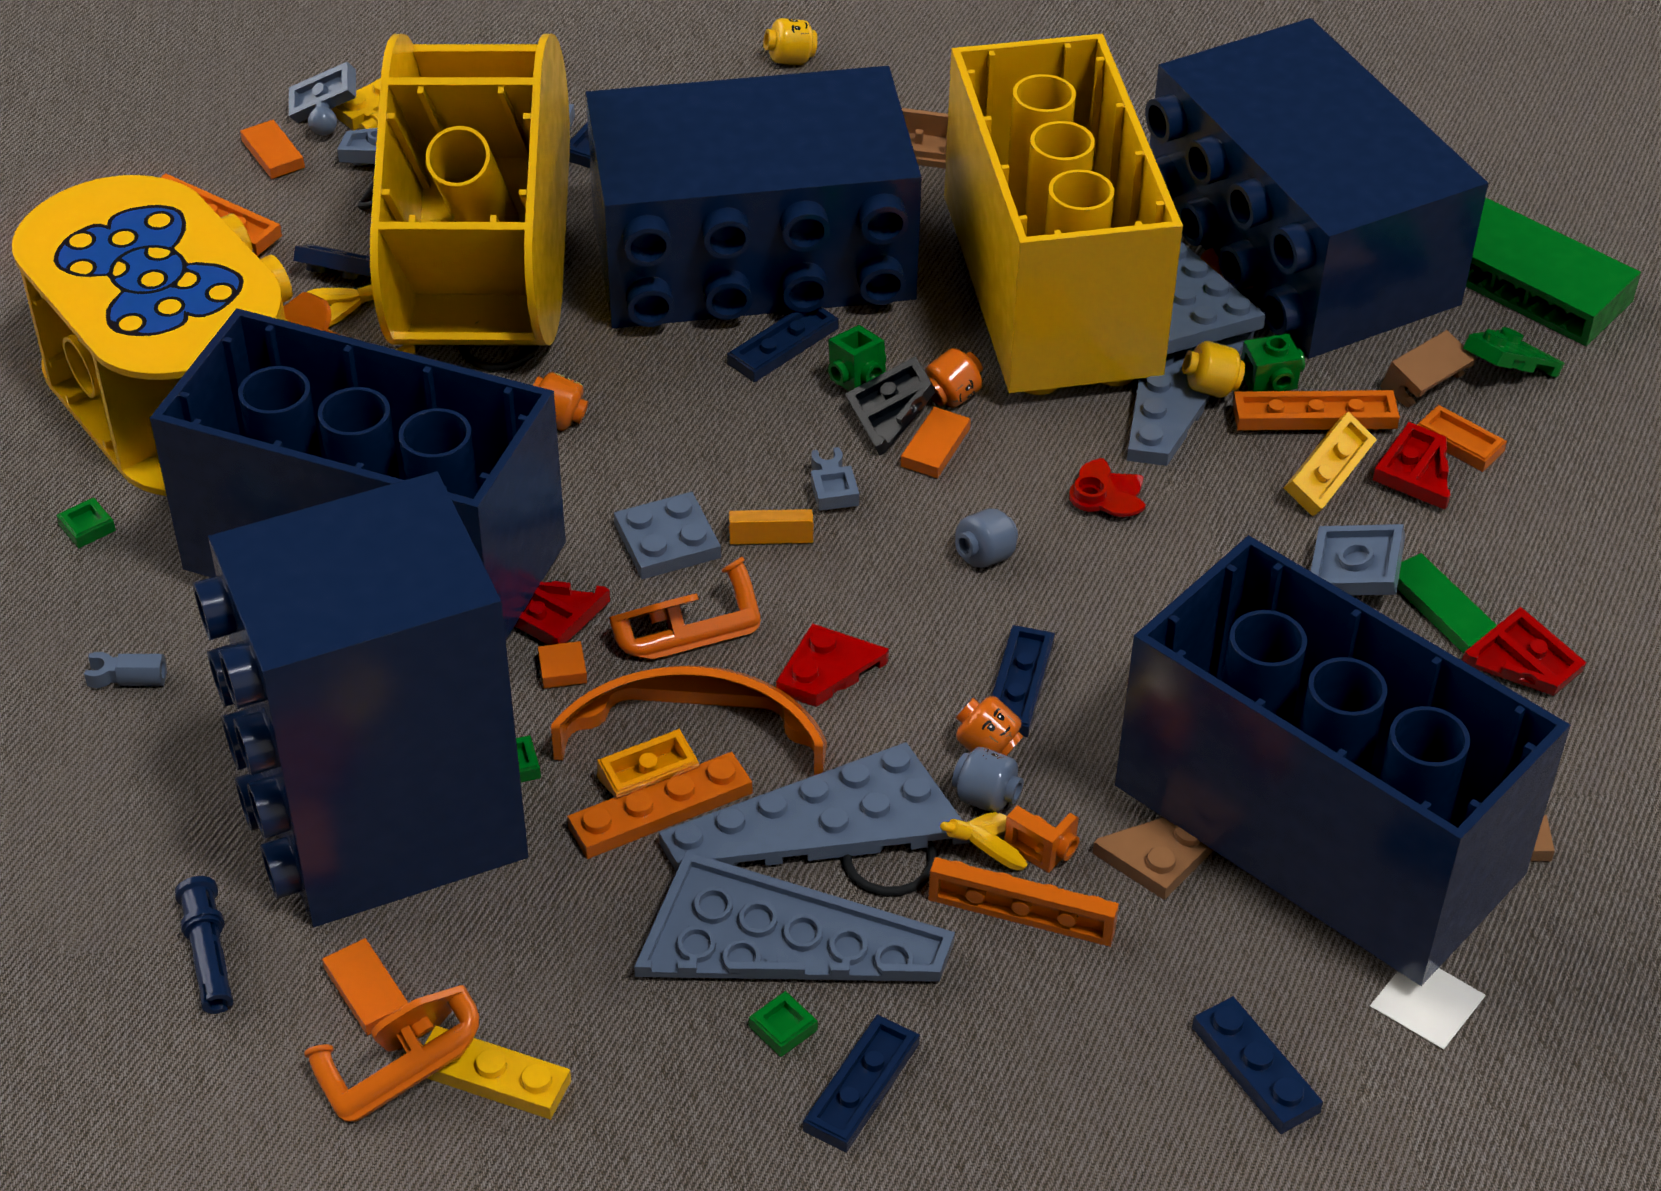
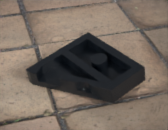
(891, 402)

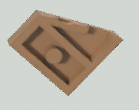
(1153, 854)

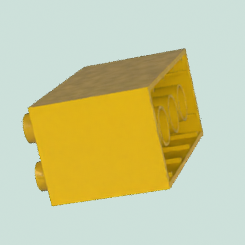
(1060, 213)

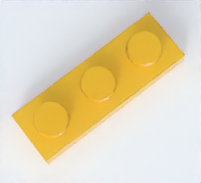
(1330, 464)
(505, 1077)

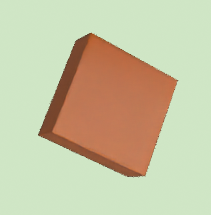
(562, 664)

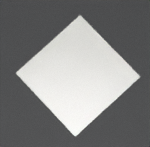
(1429, 1010)

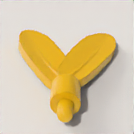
(343, 300)
(985, 834)

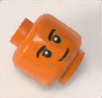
(954, 377)
(988, 726)

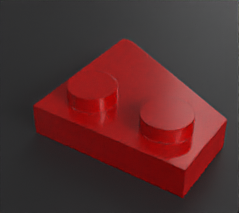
(1417, 465)
(559, 612)
(1525, 654)
(826, 664)

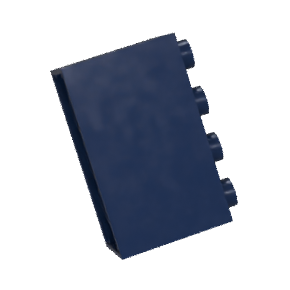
(1314, 186)
(753, 196)
(310, 416)
(366, 697)
(1336, 756)

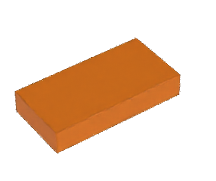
(272, 149)
(1465, 439)
(935, 442)
(364, 983)

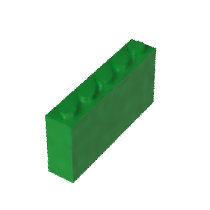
(1548, 275)

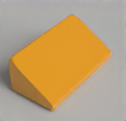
(771, 526)
(646, 763)

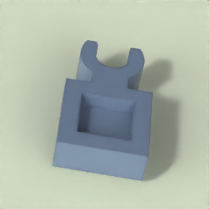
(832, 483)

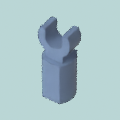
(126, 670)

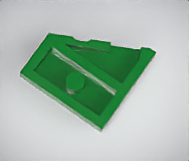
(1508, 350)

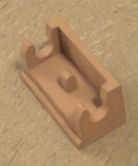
(928, 136)
(1427, 367)

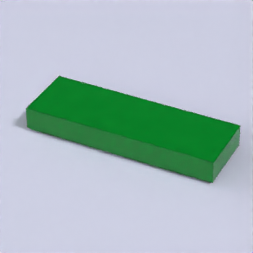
(1442, 602)

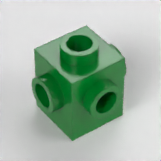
(856, 357)
(1272, 363)

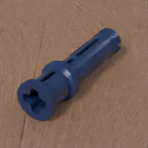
(203, 926)

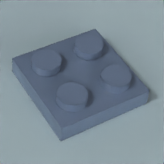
(667, 535)
(1360, 557)

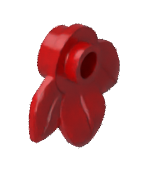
(1106, 491)

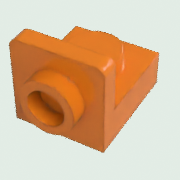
(1039, 840)

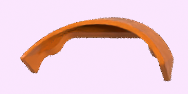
(691, 686)

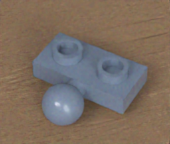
(317, 95)

